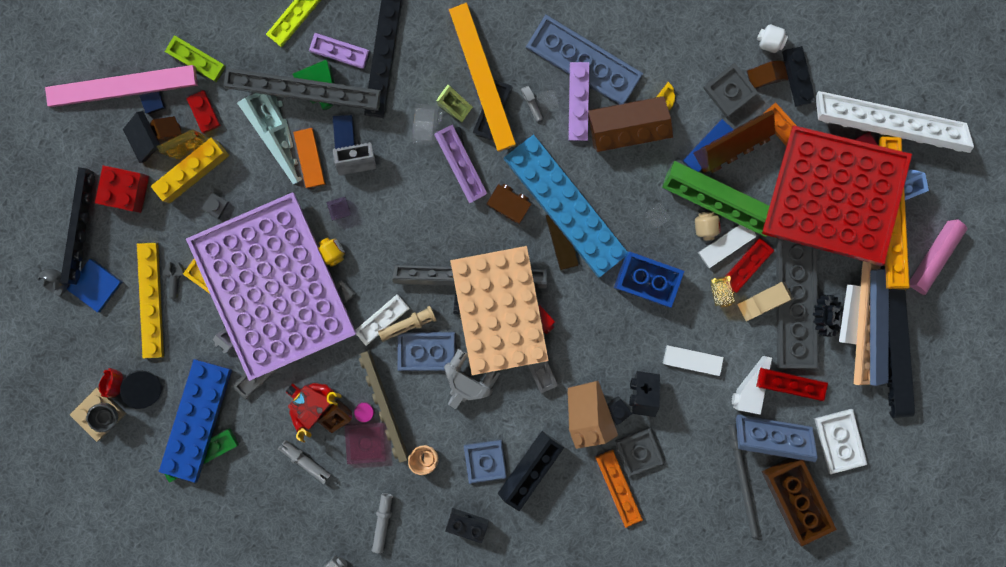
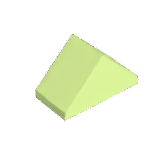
(453, 103)

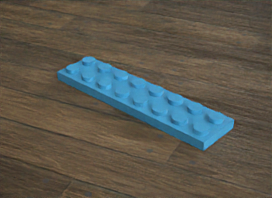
(565, 205)

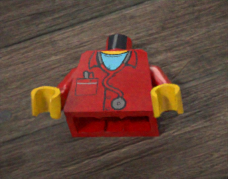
(309, 405)

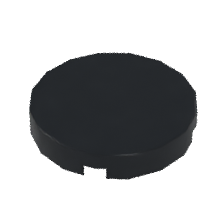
(140, 389)

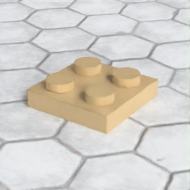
(81, 411)

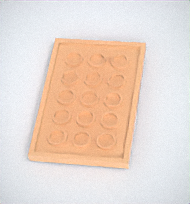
(499, 310)

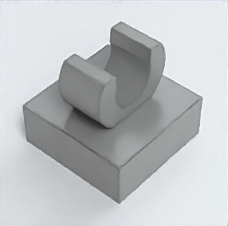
(223, 340)

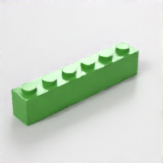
(716, 197)

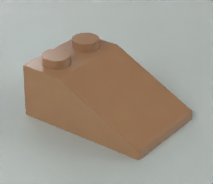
(589, 416)

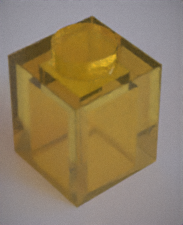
(723, 291)

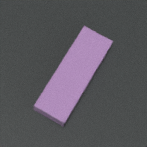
(339, 51)

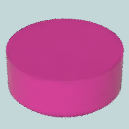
(364, 412)

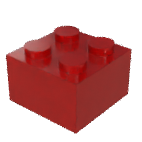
(121, 189)

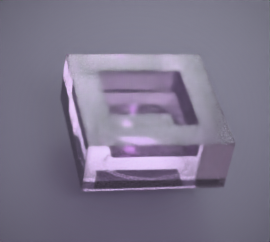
(339, 208)

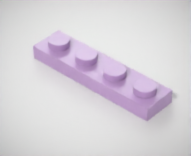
(578, 101)
(460, 163)

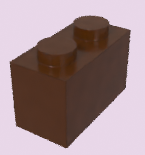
(508, 203)

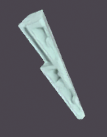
(266, 118)

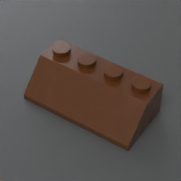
(630, 124)
(735, 142)

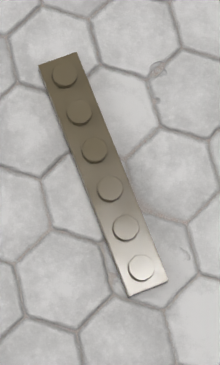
(386, 414)

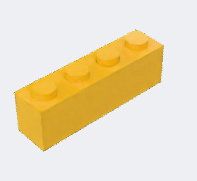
(190, 170)

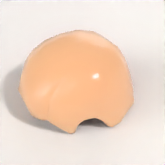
(427, 465)

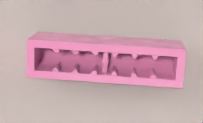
(937, 256)

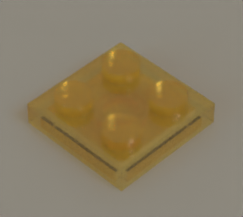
(182, 144)

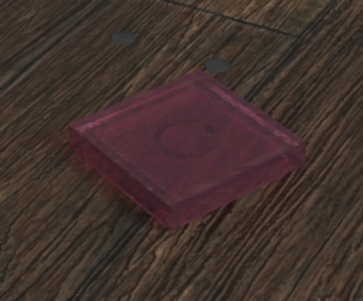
(365, 443)

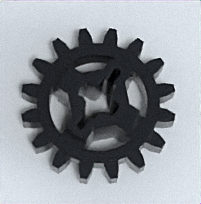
(828, 315)

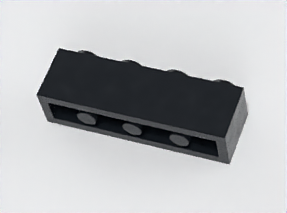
(530, 471)

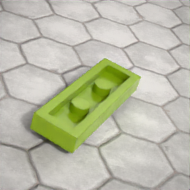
(192, 56)

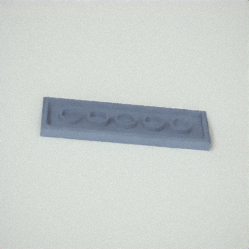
(606, 72)

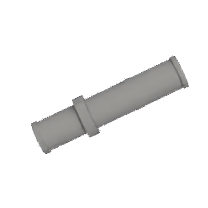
(303, 461)
(382, 522)

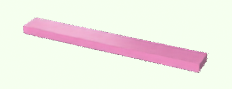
(121, 86)

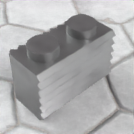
(354, 159)

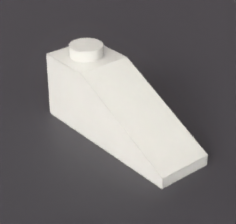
(748, 396)

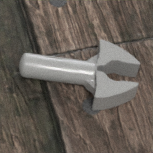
(529, 97)

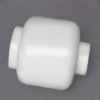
(772, 38)

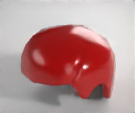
(110, 383)

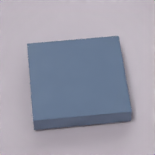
(485, 461)

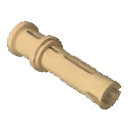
(416, 320)

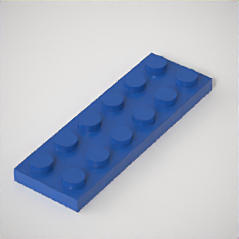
(195, 421)

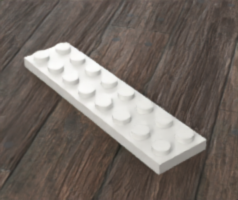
(893, 122)

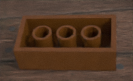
(798, 500)

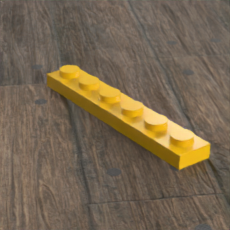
(150, 300)

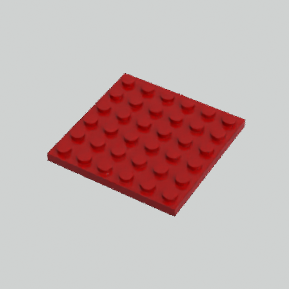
(837, 195)

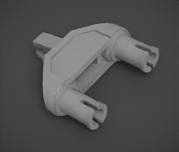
(463, 386)

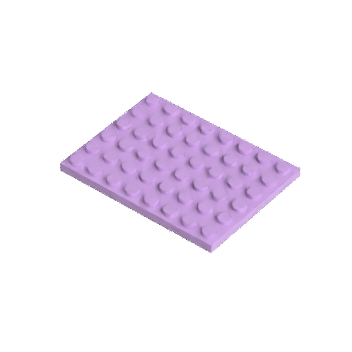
(271, 286)

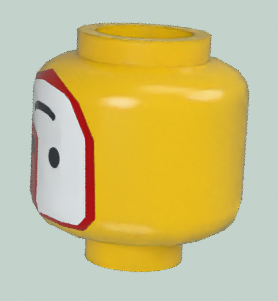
(331, 251)

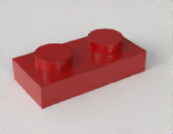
(203, 111)

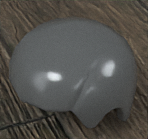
(52, 281)
(102, 417)

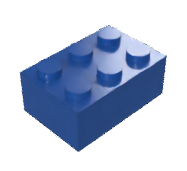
(649, 279)

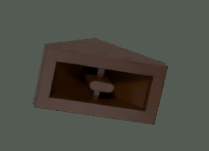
(767, 74)
(335, 417)

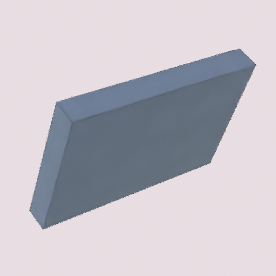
(425, 350)

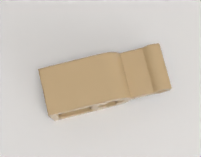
(765, 301)

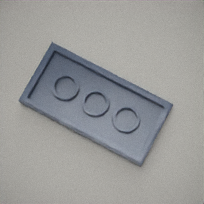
(776, 438)

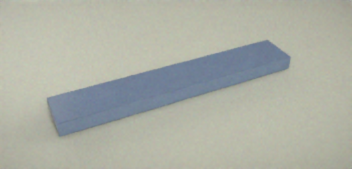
(879, 327)

